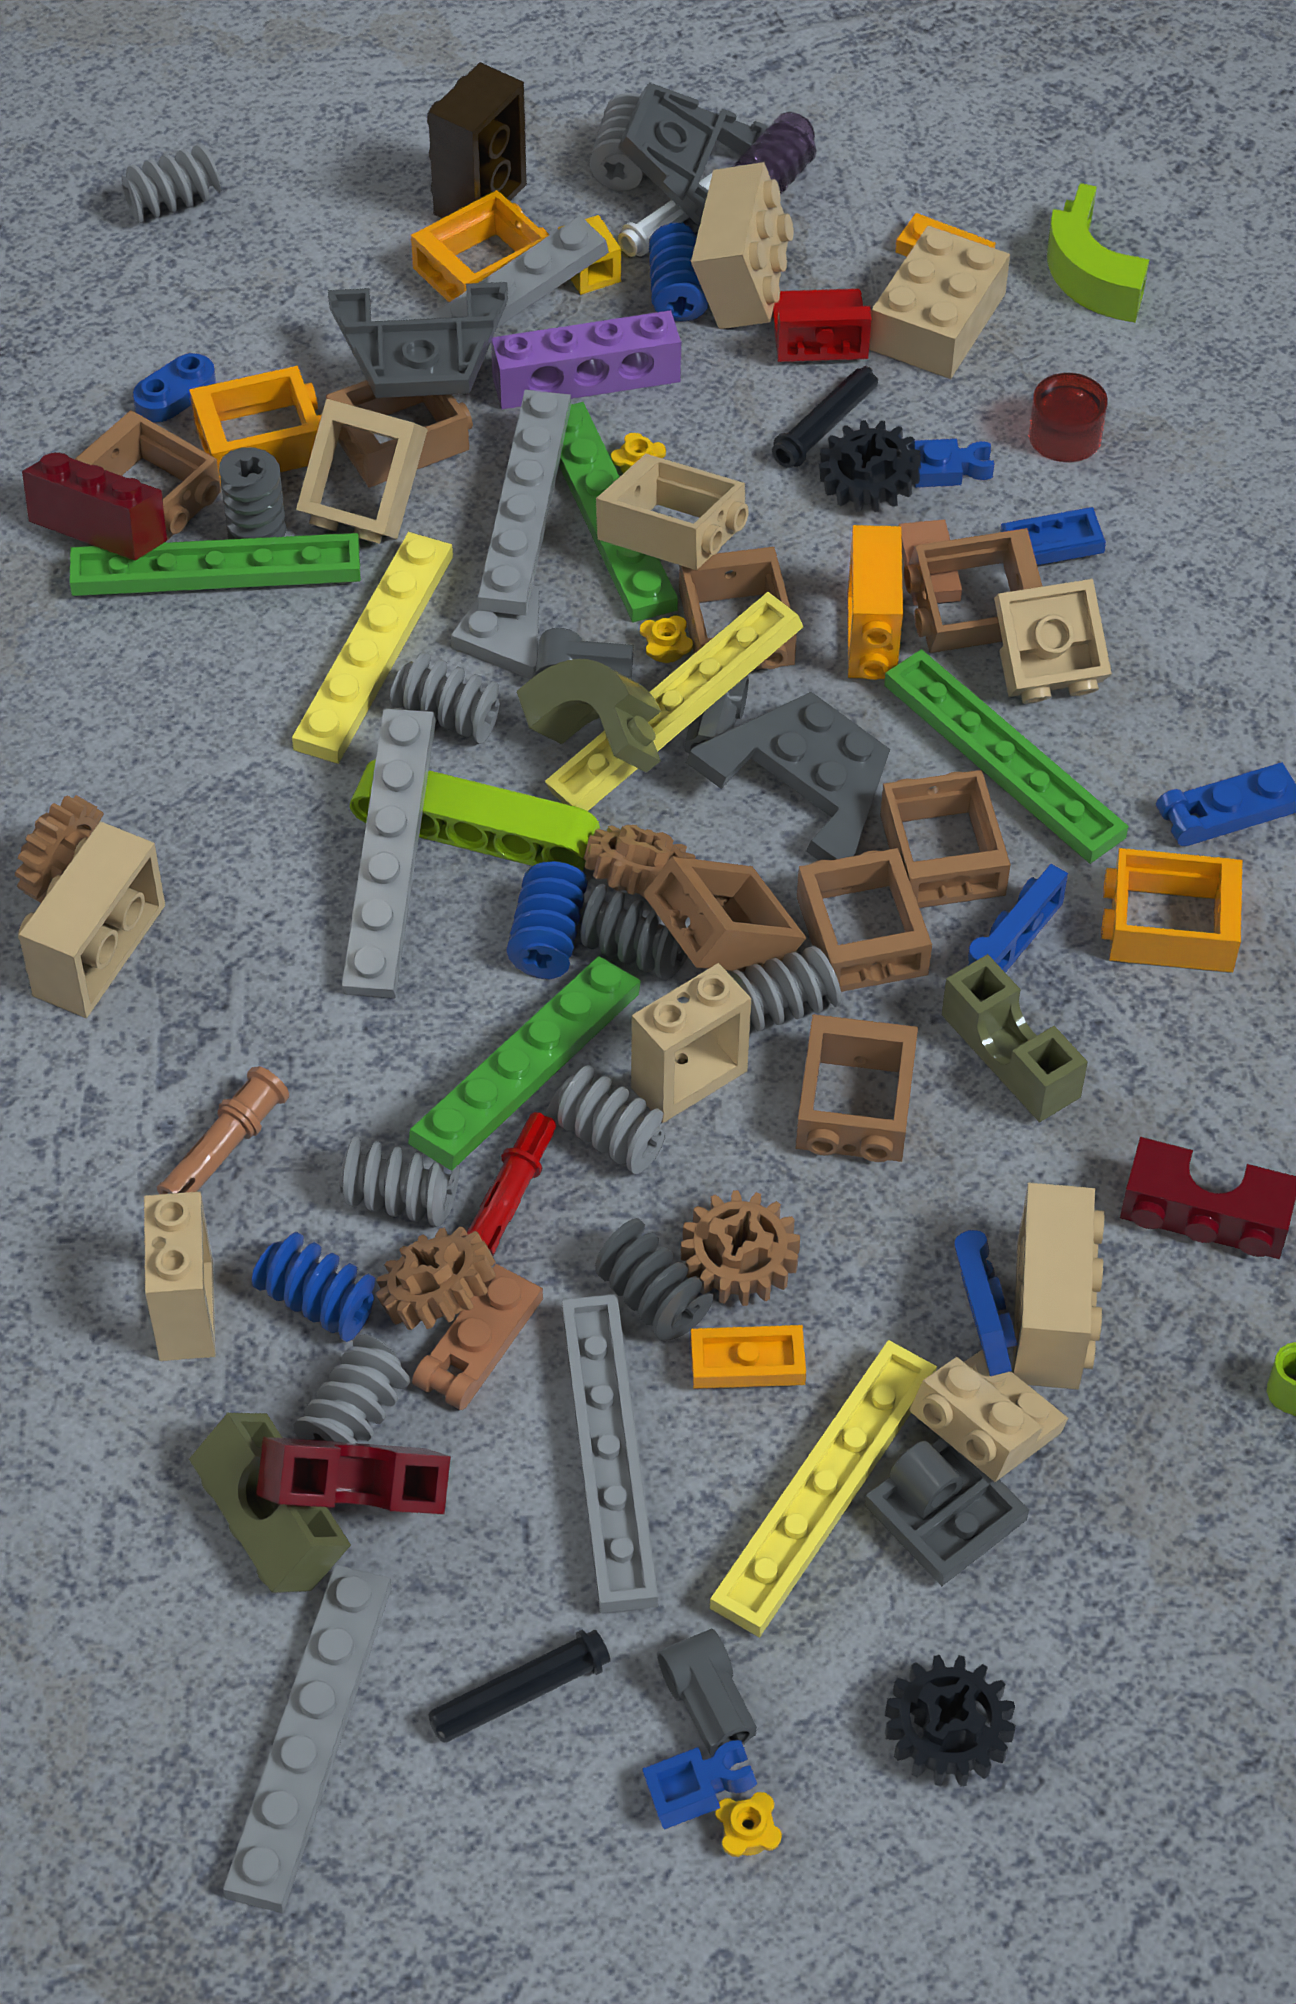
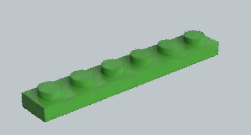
(588, 473)
(218, 565)
(1006, 756)
(523, 1063)

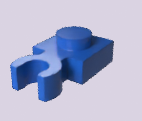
(946, 463)
(688, 1785)

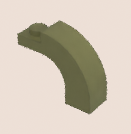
(584, 690)

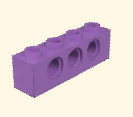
(588, 358)

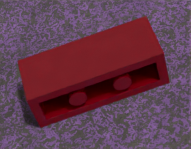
(94, 505)

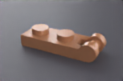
(479, 1338)

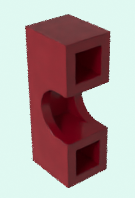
(1167, 1198)
(353, 1473)

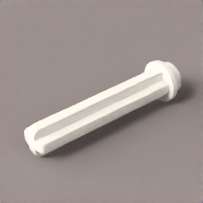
(635, 237)

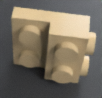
(1052, 640)
(986, 1417)

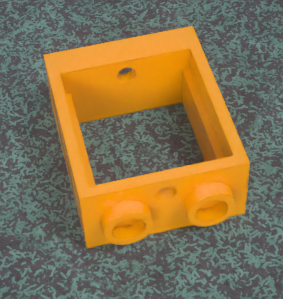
(439, 243)
(252, 396)
(874, 601)
(1181, 876)

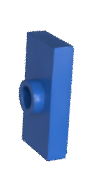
(1062, 535)

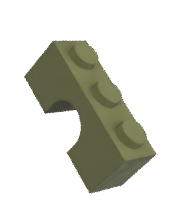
(1038, 1069)
(285, 1542)

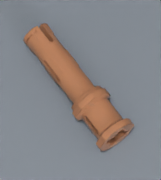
(237, 1120)

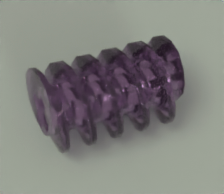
(784, 148)

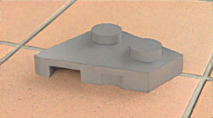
(501, 637)

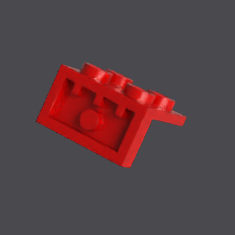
(821, 325)

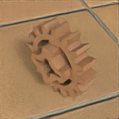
(54, 843)
(630, 856)
(757, 1261)
(435, 1278)

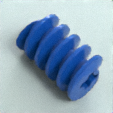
(672, 274)
(547, 919)
(315, 1286)

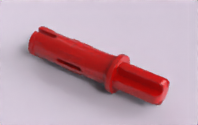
(512, 1180)

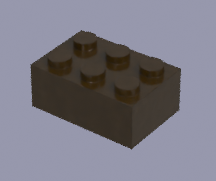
(477, 140)

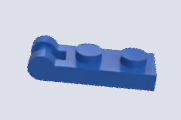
(1229, 804)
(1017, 929)
(985, 1299)

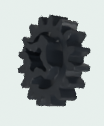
(870, 466)
(962, 1743)

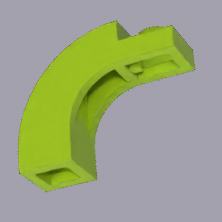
(1087, 270)

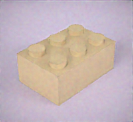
(742, 245)
(939, 301)
(92, 919)
(1057, 1285)

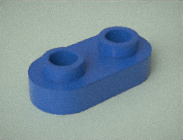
(167, 389)

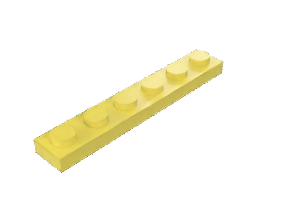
(372, 648)
(682, 697)
(821, 1490)

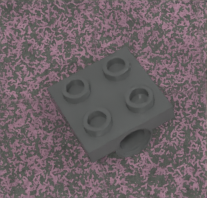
(944, 1508)

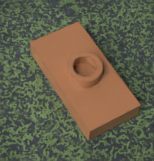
(945, 584)

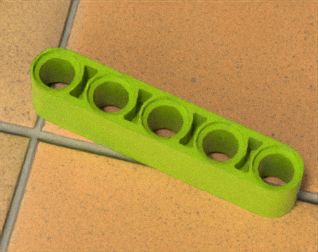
(494, 820)

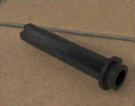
(792, 447)
(520, 1686)

